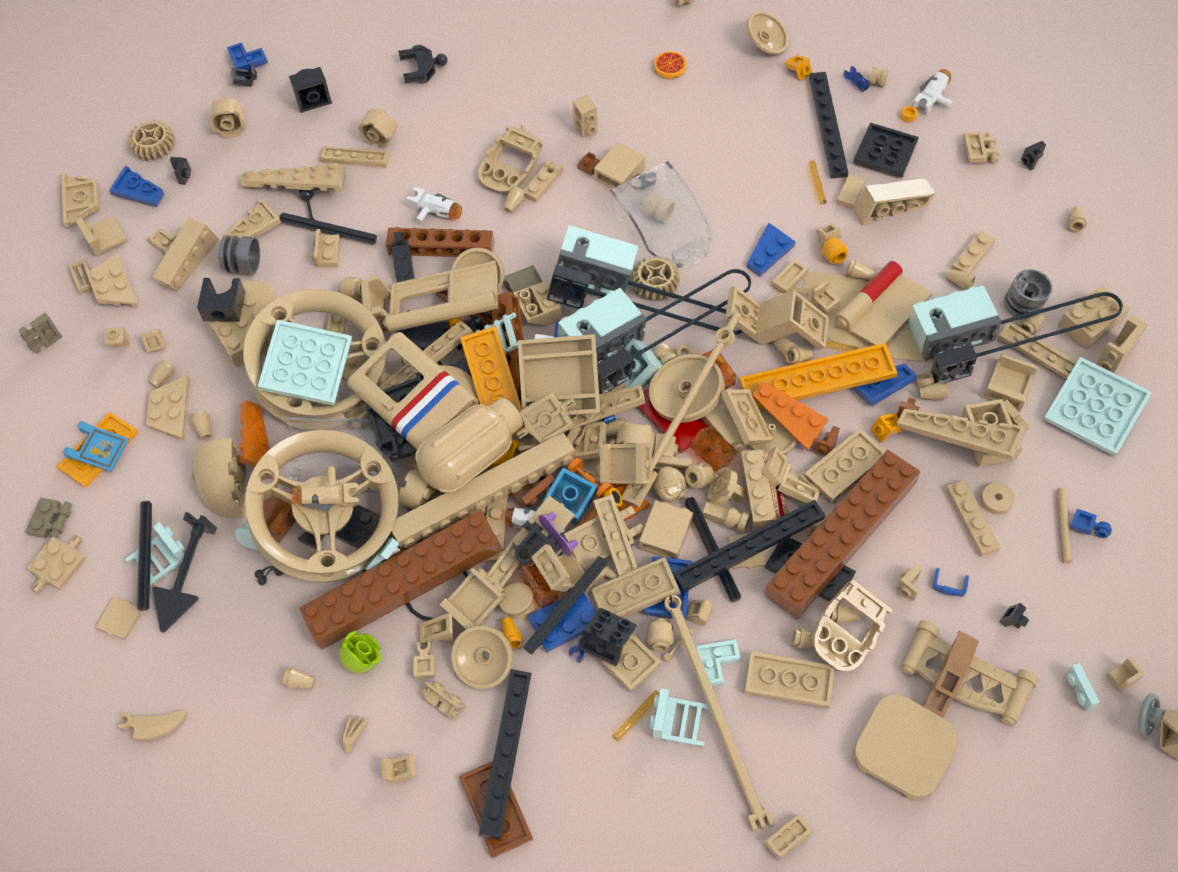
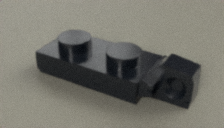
(402, 258)

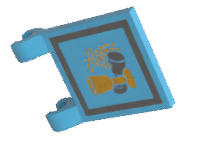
(99, 449)

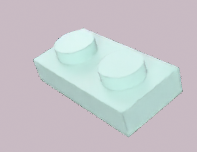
(1082, 686)

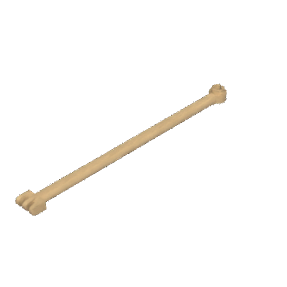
(746, 785)

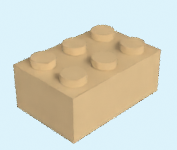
(1089, 311)
(995, 413)

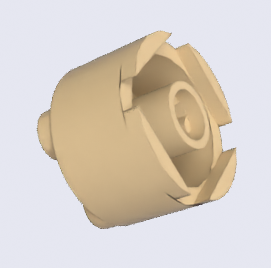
(227, 117)
(377, 127)
(636, 433)
(416, 491)

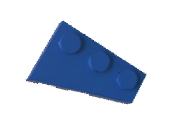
(134, 187)
(769, 250)
(878, 391)

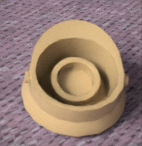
(519, 601)

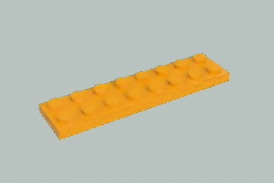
(827, 373)

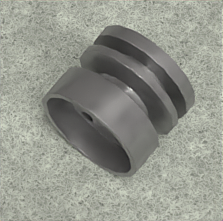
(239, 254)
(1028, 292)

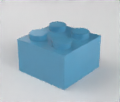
(573, 492)

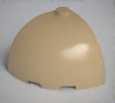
(220, 477)

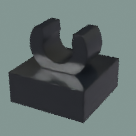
(1015, 616)

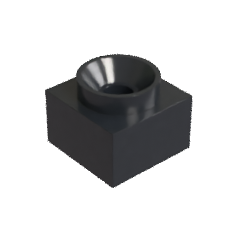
(310, 89)

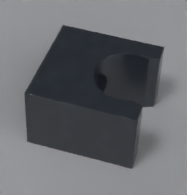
(223, 306)

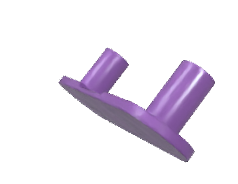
(549, 527)

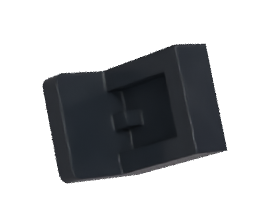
(243, 76)
(181, 168)

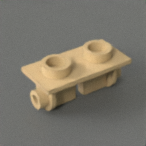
(437, 693)

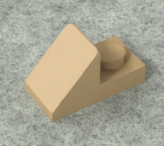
(437, 629)

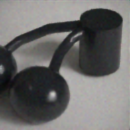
(262, 580)

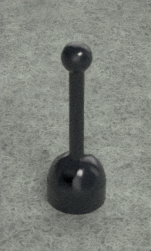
(307, 195)

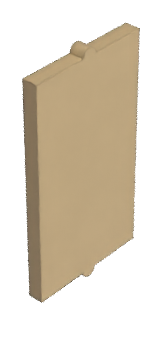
(562, 519)

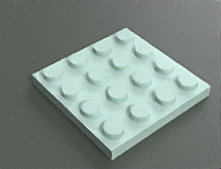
(305, 362)
(1097, 406)

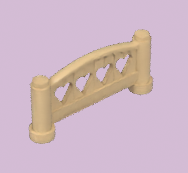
(1013, 689)

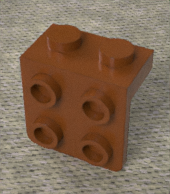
(529, 493)
(278, 517)

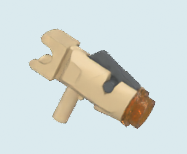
(327, 495)

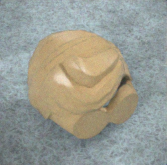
(670, 484)

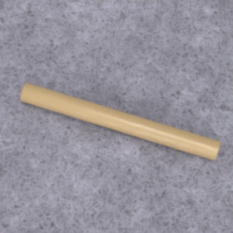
(1064, 524)

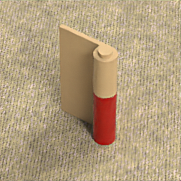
(882, 305)

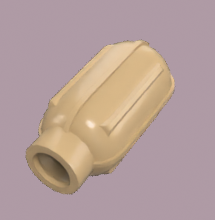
(467, 445)

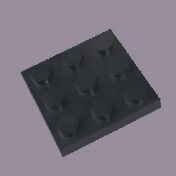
(886, 150)

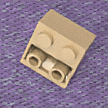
(536, 307)

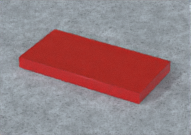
(684, 433)

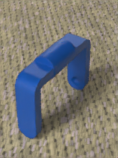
(949, 590)

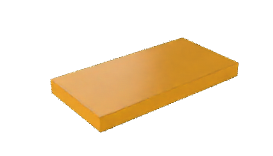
(86, 473)

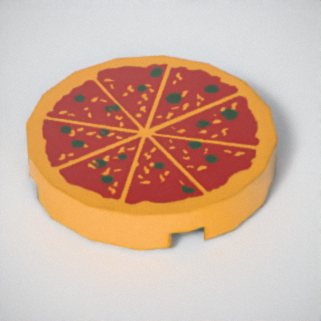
(670, 64)

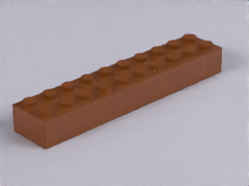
(841, 534)
(400, 579)

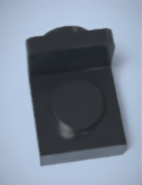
(1032, 154)

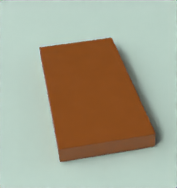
(515, 829)

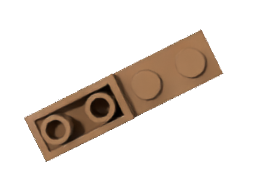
(951, 674)

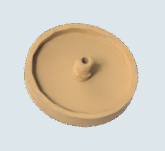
(780, 436)

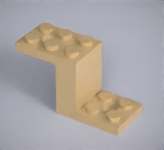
(778, 317)

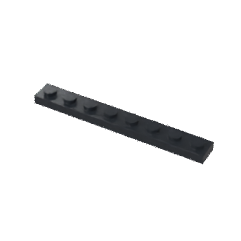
(828, 125)
(749, 545)
(505, 755)

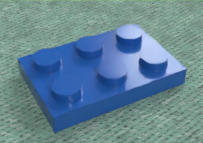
(659, 608)
(569, 627)

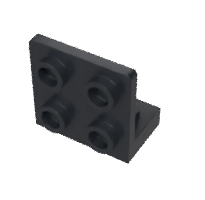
(606, 636)

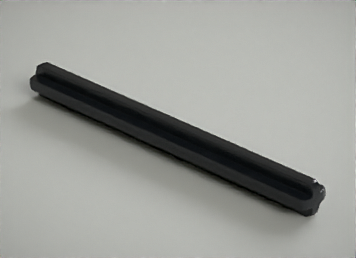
(328, 228)
(711, 546)
(144, 556)
(565, 605)

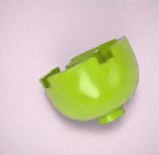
(359, 652)

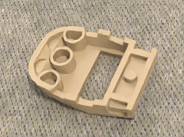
(501, 176)
(836, 644)

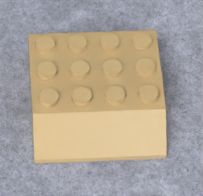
(233, 334)
(560, 366)

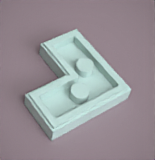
(384, 552)
(715, 654)

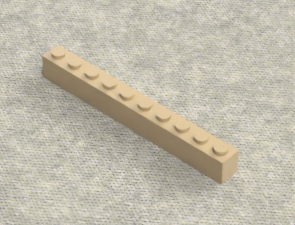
(483, 490)

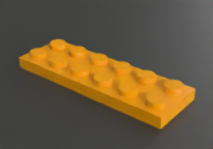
(490, 368)

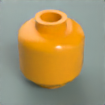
(834, 250)

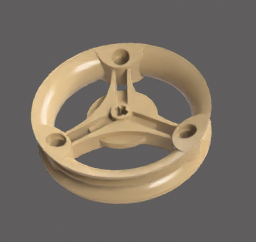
(302, 302)
(319, 521)

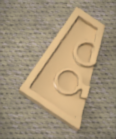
(256, 222)

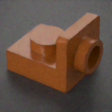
(827, 445)

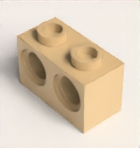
(585, 115)

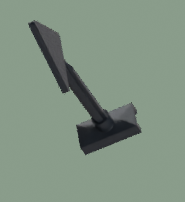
(174, 603)

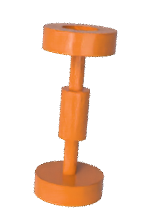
(576, 465)

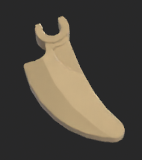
(152, 727)

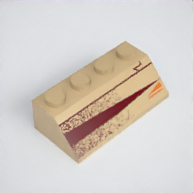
(762, 497)

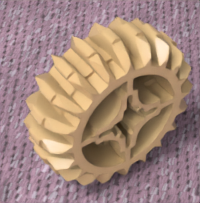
(151, 140)
(655, 270)

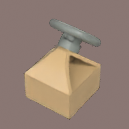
(1166, 720)

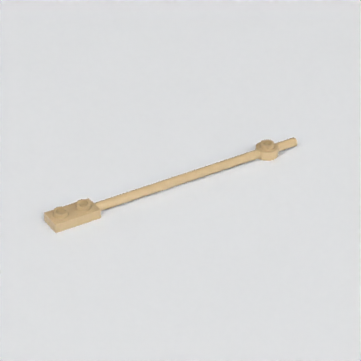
(724, 336)

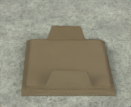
(522, 279)

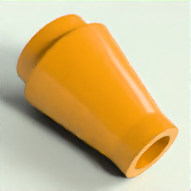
(511, 632)

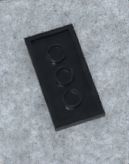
(785, 550)

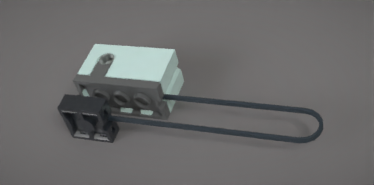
(602, 265)
(957, 322)
(616, 323)

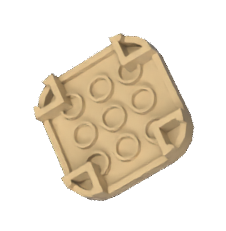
(906, 746)

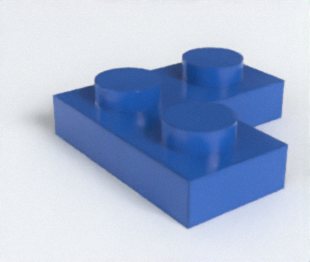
(242, 59)

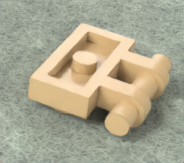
(975, 147)

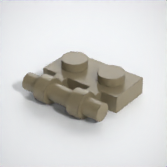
(44, 329)
(44, 516)

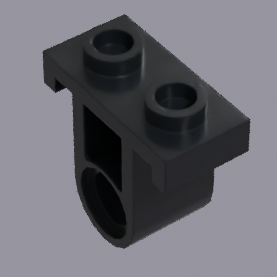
(534, 542)

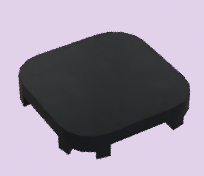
(388, 439)

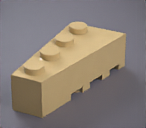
(892, 199)
(185, 254)

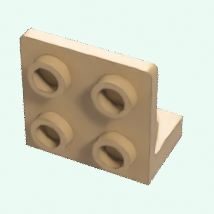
(102, 235)

